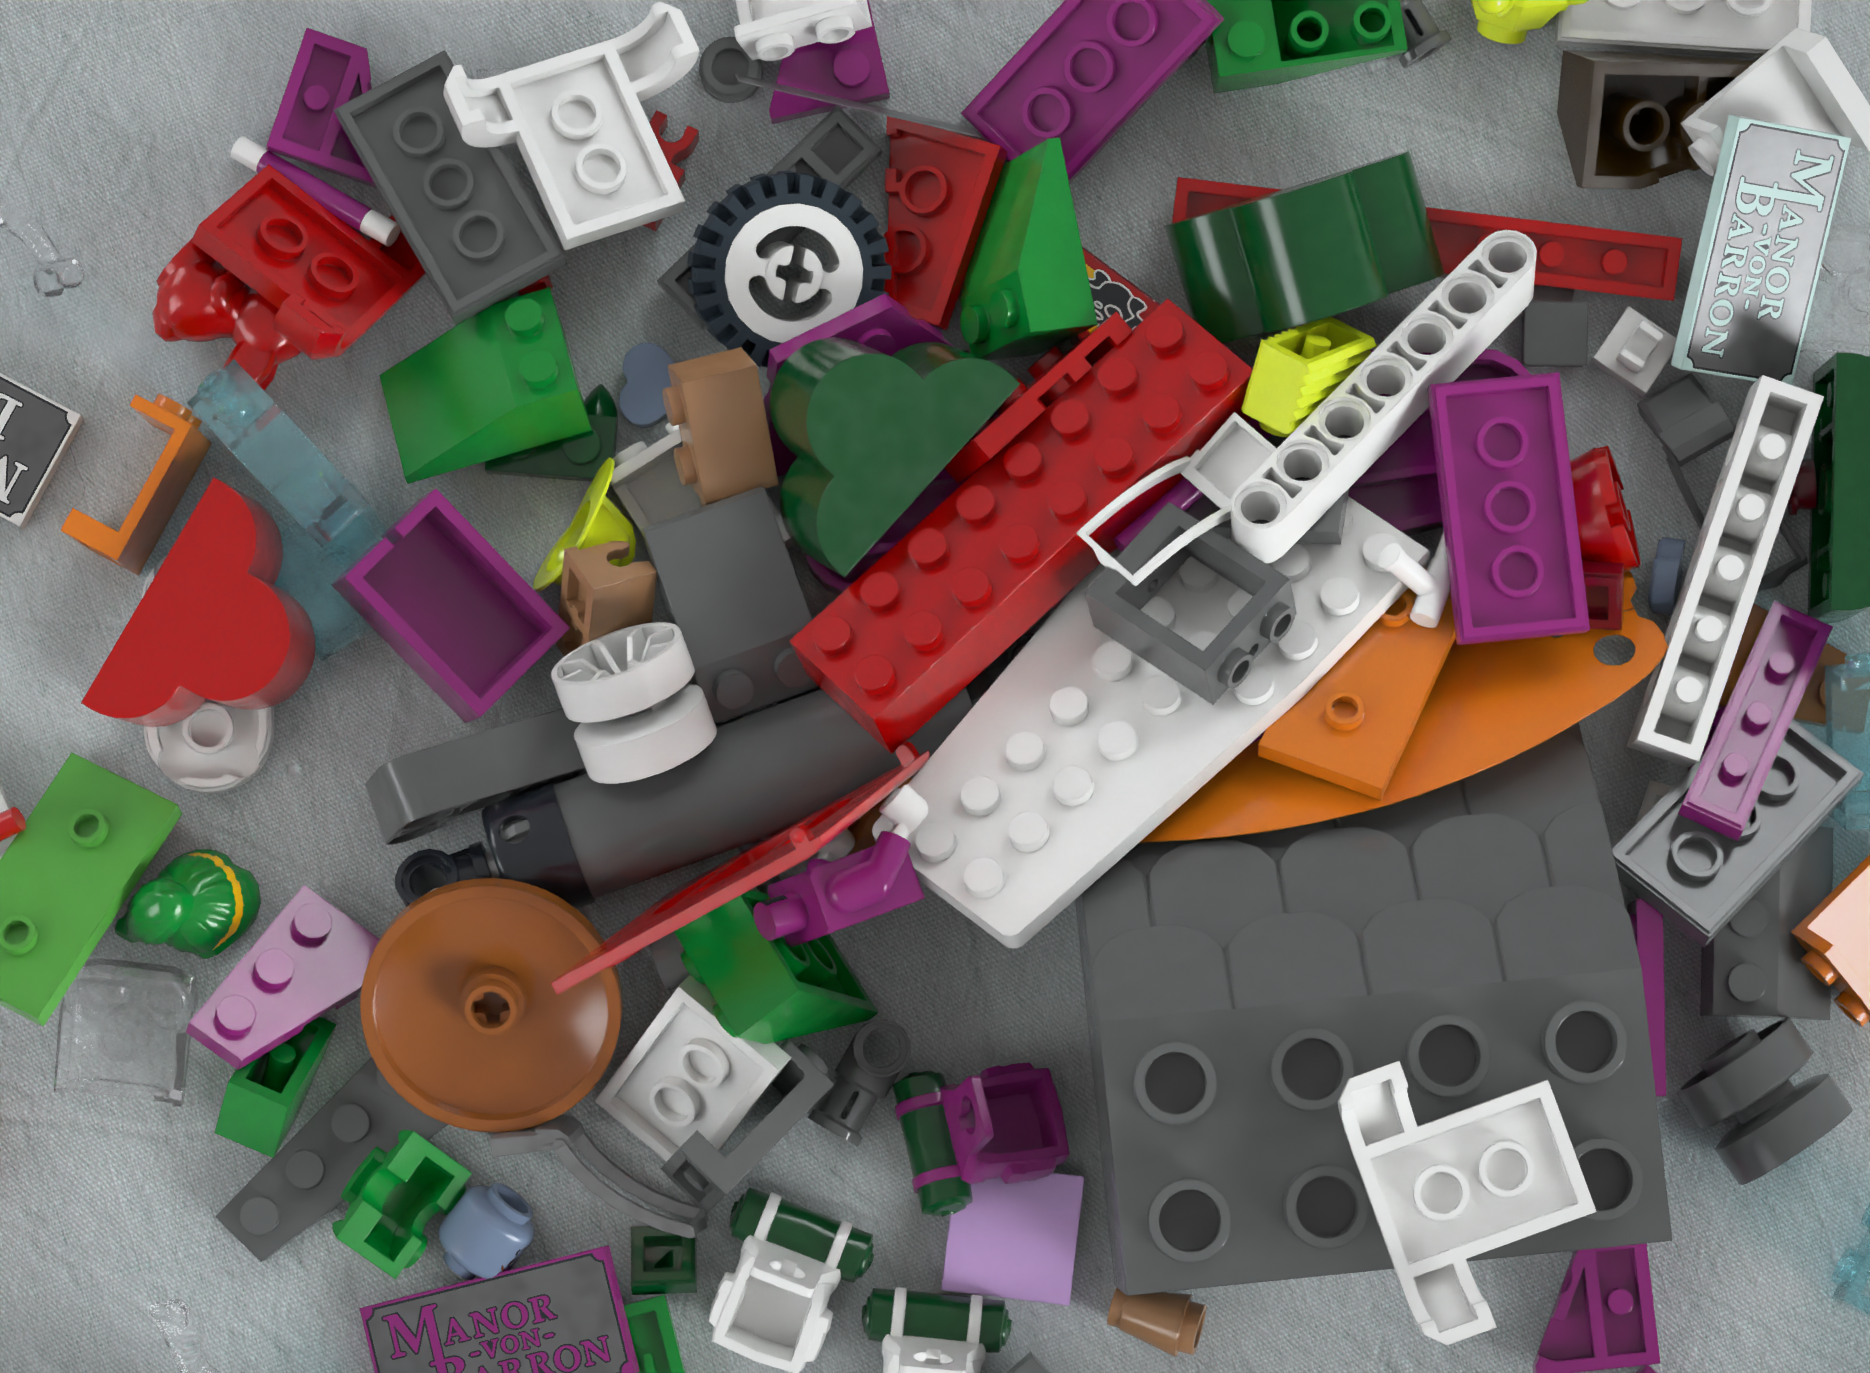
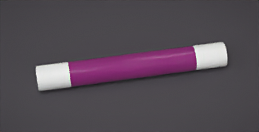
(335, 201)

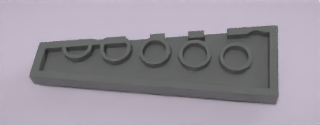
(318, 1162)

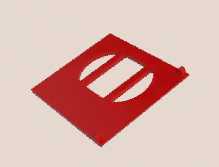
(743, 871)

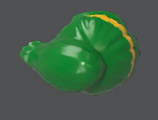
(193, 905)

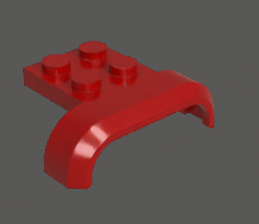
(307, 263)

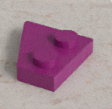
(1602, 1314)

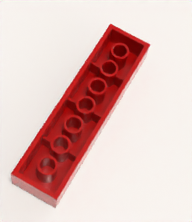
(1008, 535)

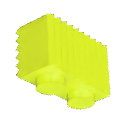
(1300, 371)

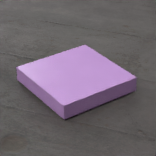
(1016, 1240)

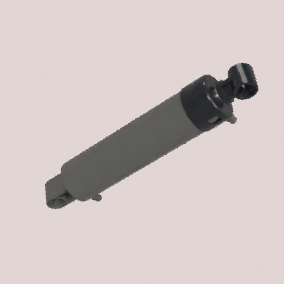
(743, 787)

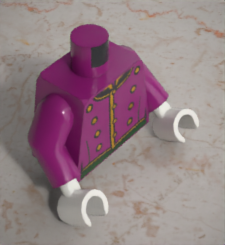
(850, 888)

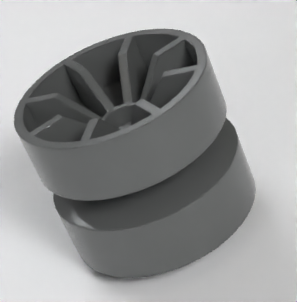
(1753, 1084)

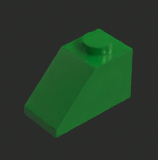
(270, 1090)

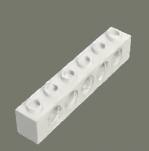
(1725, 571)

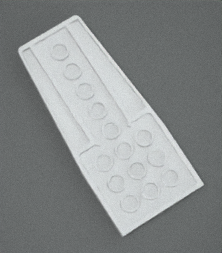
(1097, 747)

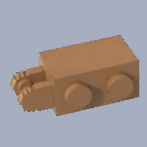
(720, 425)

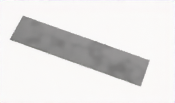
(856, 105)

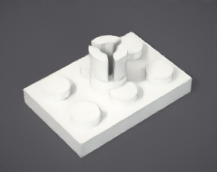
(689, 1076)

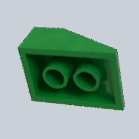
(1028, 265)
(485, 389)
(765, 985)

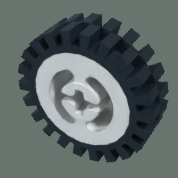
(728, 259)

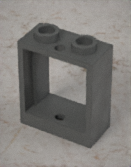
(1228, 659)

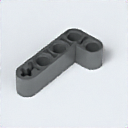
(467, 774)

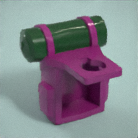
(978, 1130)

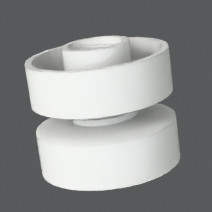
(634, 703)

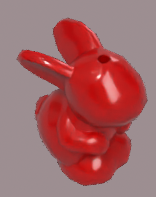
(207, 302)

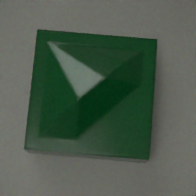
(662, 1262)

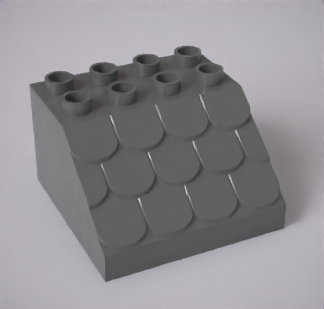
(1276, 964)

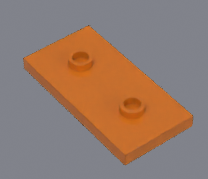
(1366, 704)

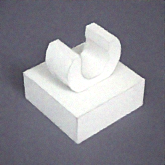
(1635, 351)

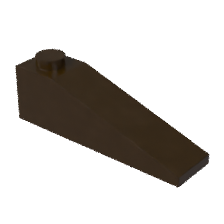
(1627, 113)

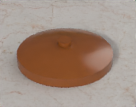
(467, 1007)

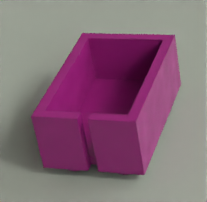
(450, 606)

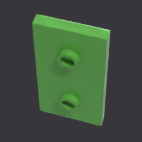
(71, 878)

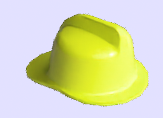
(593, 524)

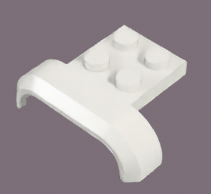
(586, 127)
(1458, 1188)

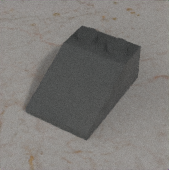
(734, 601)

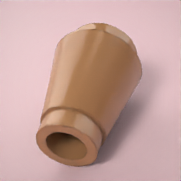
(1160, 1319)

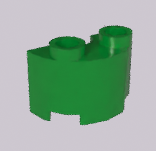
(394, 1200)

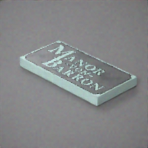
(1760, 250)

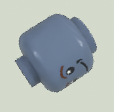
(486, 1231)

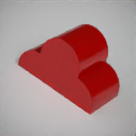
(210, 623)

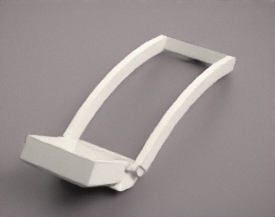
(1215, 470)

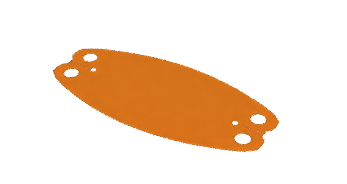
(1480, 712)

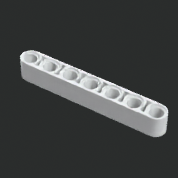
(1376, 420)

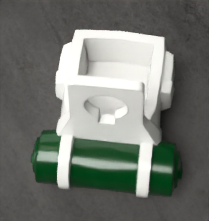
(784, 1279)
(934, 1330)

